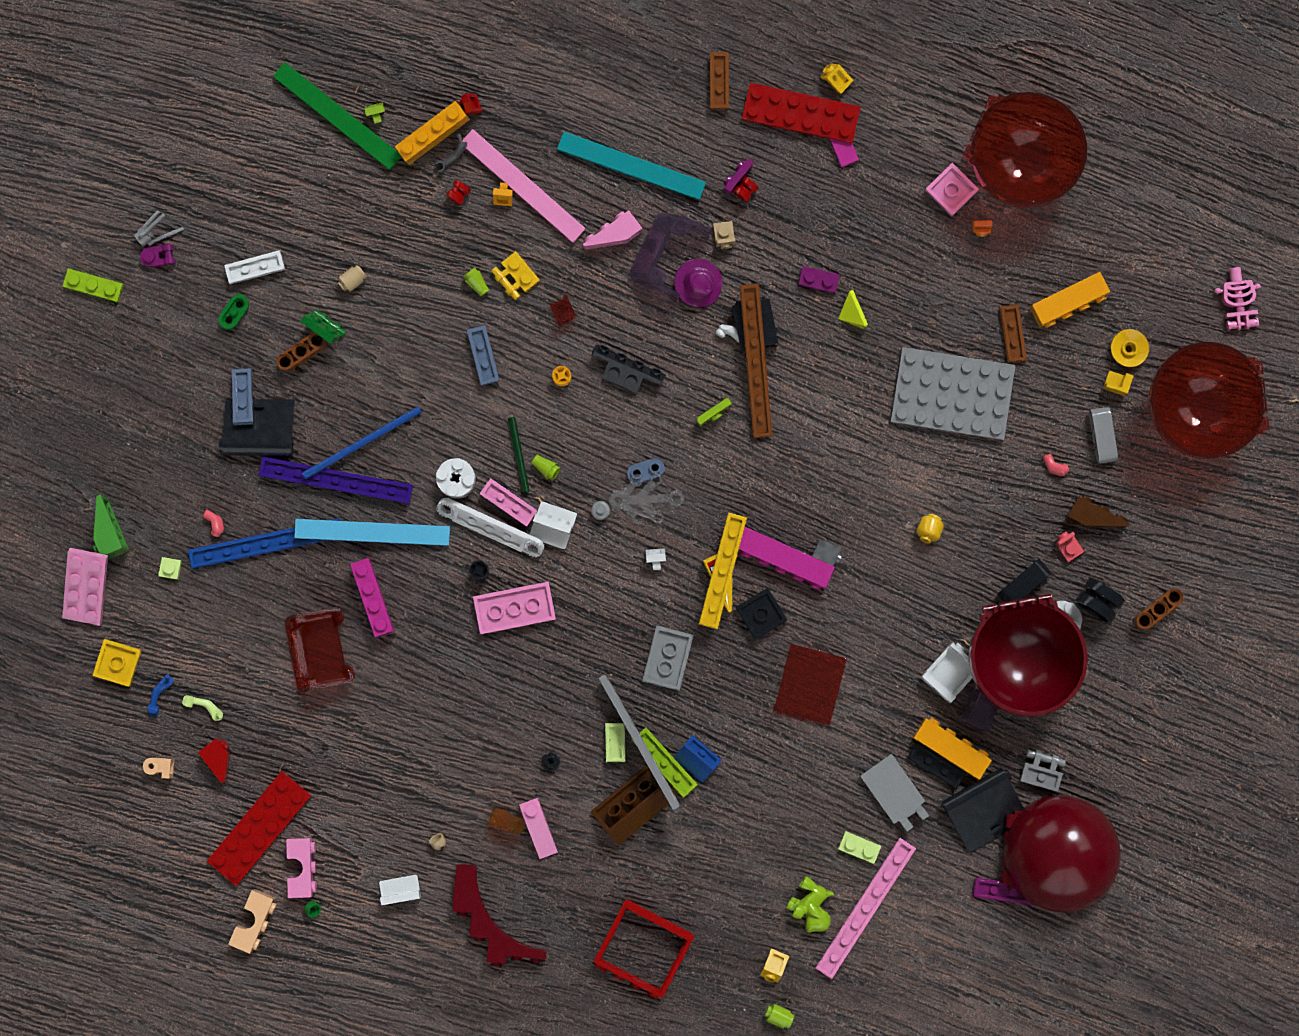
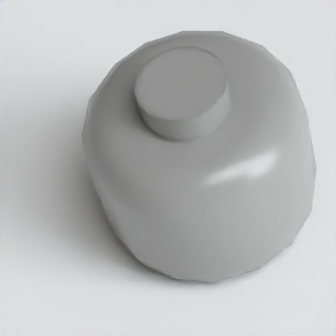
(600, 510)

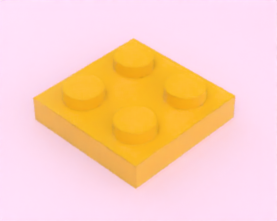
(117, 662)

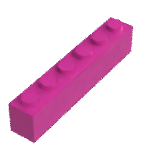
(785, 559)

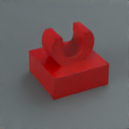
(470, 104)

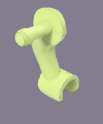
(215, 713)

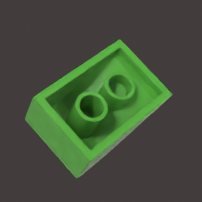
(107, 532)

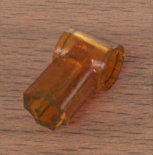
(504, 820)

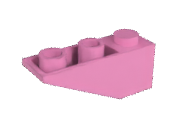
(618, 232)

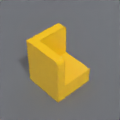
(1118, 383)

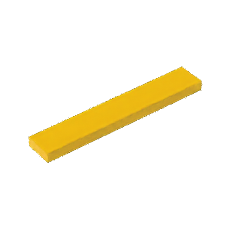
(722, 571)

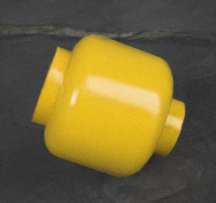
(930, 528)

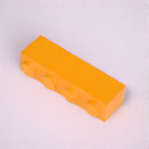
(432, 133)
(1069, 300)
(951, 748)

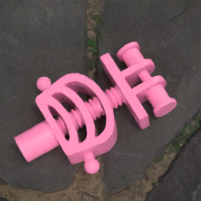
(1236, 281)

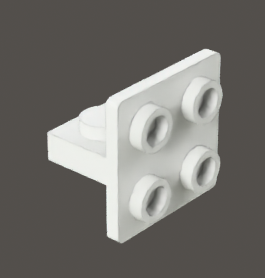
(553, 525)

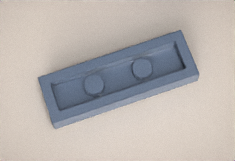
(483, 355)
(242, 396)

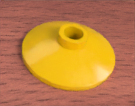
(1136, 341)

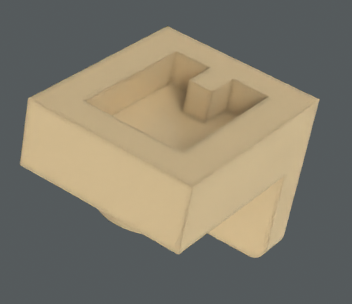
(724, 234)

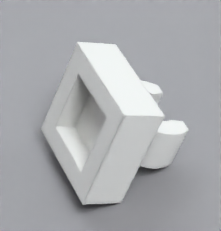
(655, 557)

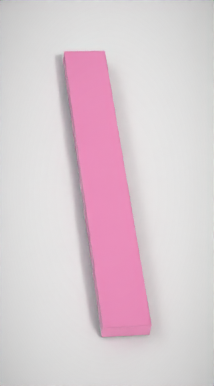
(523, 186)
(865, 908)

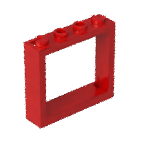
(621, 974)

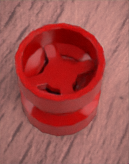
(745, 189)
(458, 192)

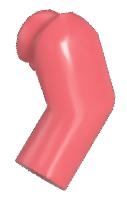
(1055, 468)

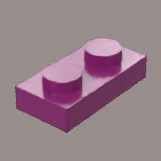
(742, 170)
(818, 279)

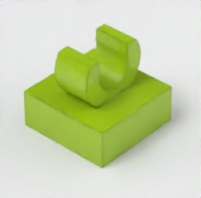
(375, 111)

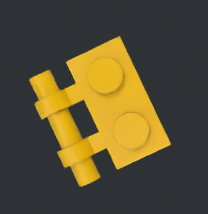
(521, 273)

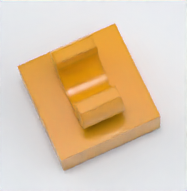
(503, 195)

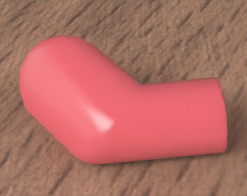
(216, 523)

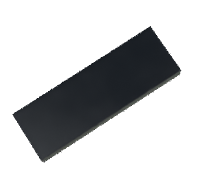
(936, 765)

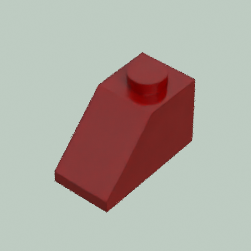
(217, 758)

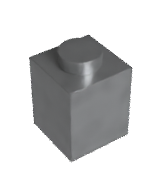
(827, 552)

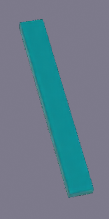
(631, 166)

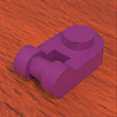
(151, 256)

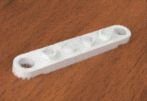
(490, 527)

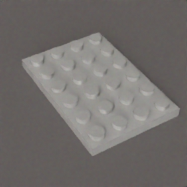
(952, 393)

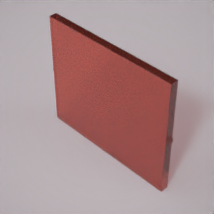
(810, 684)

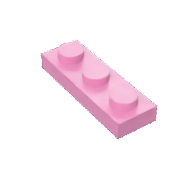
(508, 502)

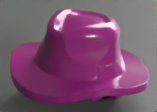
(698, 282)

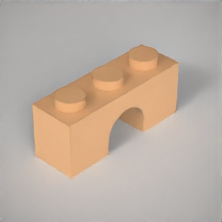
(261, 906)

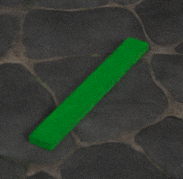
(337, 116)

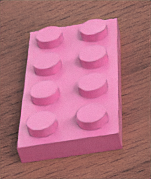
(85, 586)
(514, 608)

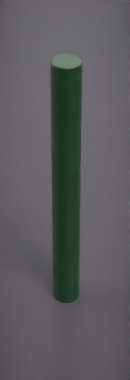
(518, 455)

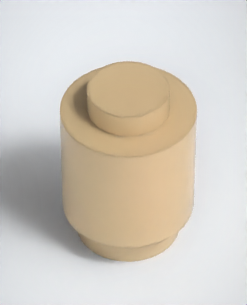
(351, 278)

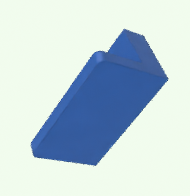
(697, 758)

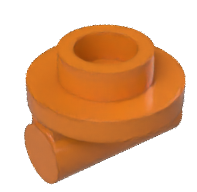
(982, 227)

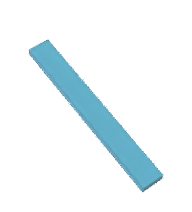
(372, 532)

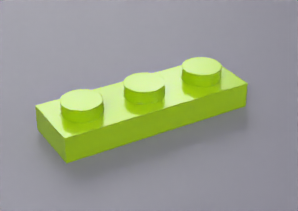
(93, 285)

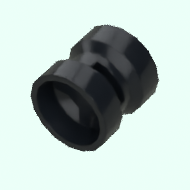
(477, 568)

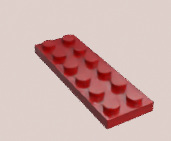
(801, 113)
(259, 828)

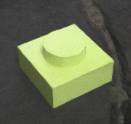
(170, 568)

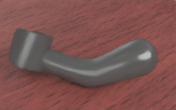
(454, 156)

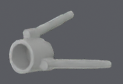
(145, 235)

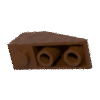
(1087, 514)

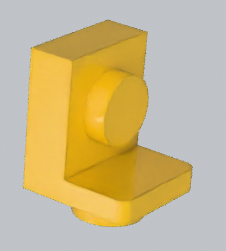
(836, 77)
(774, 966)

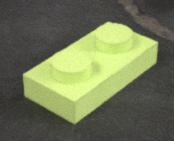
(859, 847)

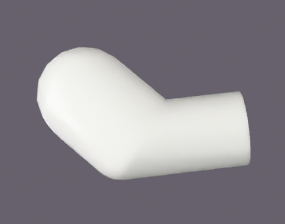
(727, 329)

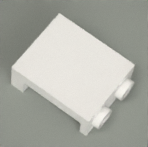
(949, 672)

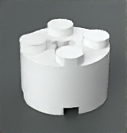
(445, 476)

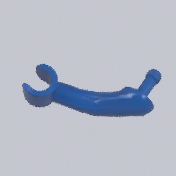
(166, 682)

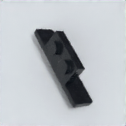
(626, 371)

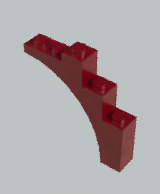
(500, 945)

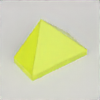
(852, 312)

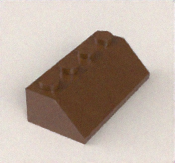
(631, 805)

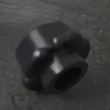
(551, 756)

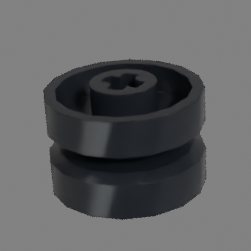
(1099, 600)

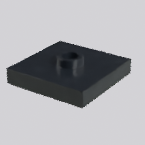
(761, 614)

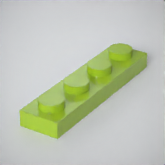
(668, 765)

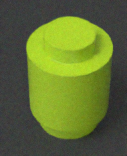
(779, 1016)

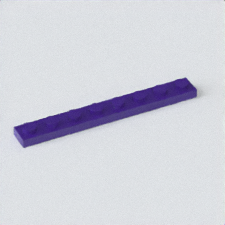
(337, 480)

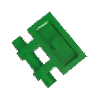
(323, 326)

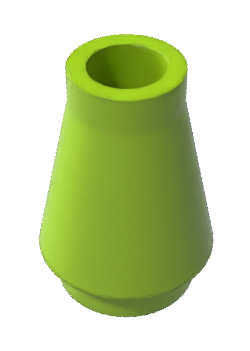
(476, 281)
(546, 467)

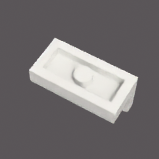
(399, 889)

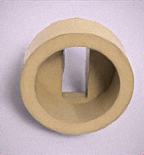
(438, 841)

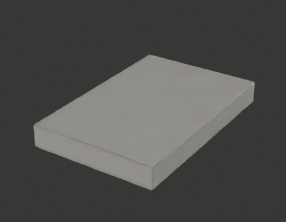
(667, 658)

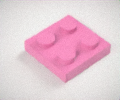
(951, 189)

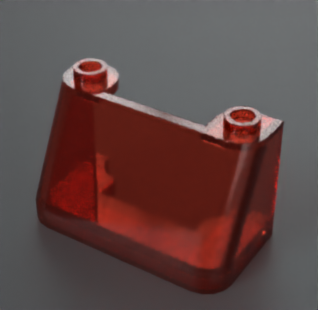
(317, 650)

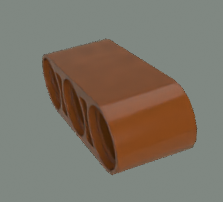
(296, 360)
(1167, 606)

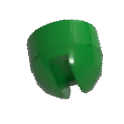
(316, 911)

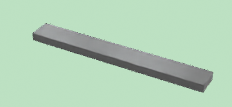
(640, 744)

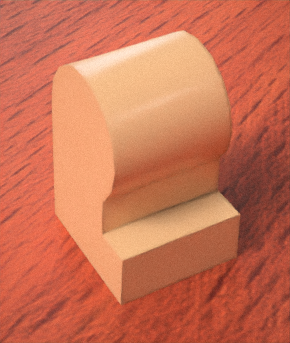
(159, 765)

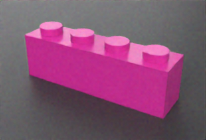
(372, 598)

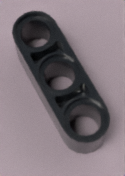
(1025, 582)

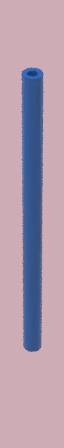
(362, 442)

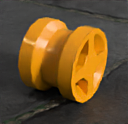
(561, 373)

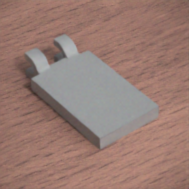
(894, 791)

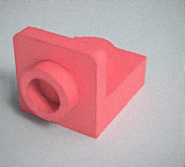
(1068, 546)

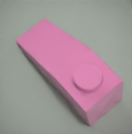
(538, 828)

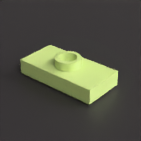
(615, 742)

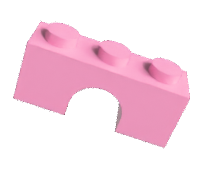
(302, 850)

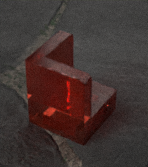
(563, 311)

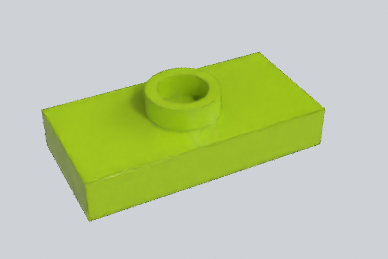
(713, 413)

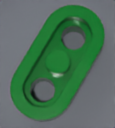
(233, 312)

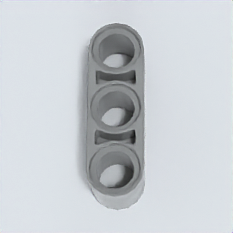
(1103, 435)

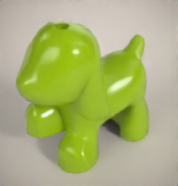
(817, 918)

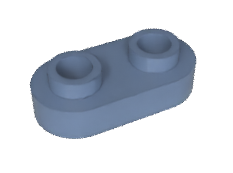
(645, 470)

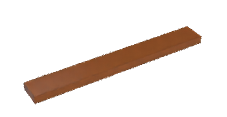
(755, 360)

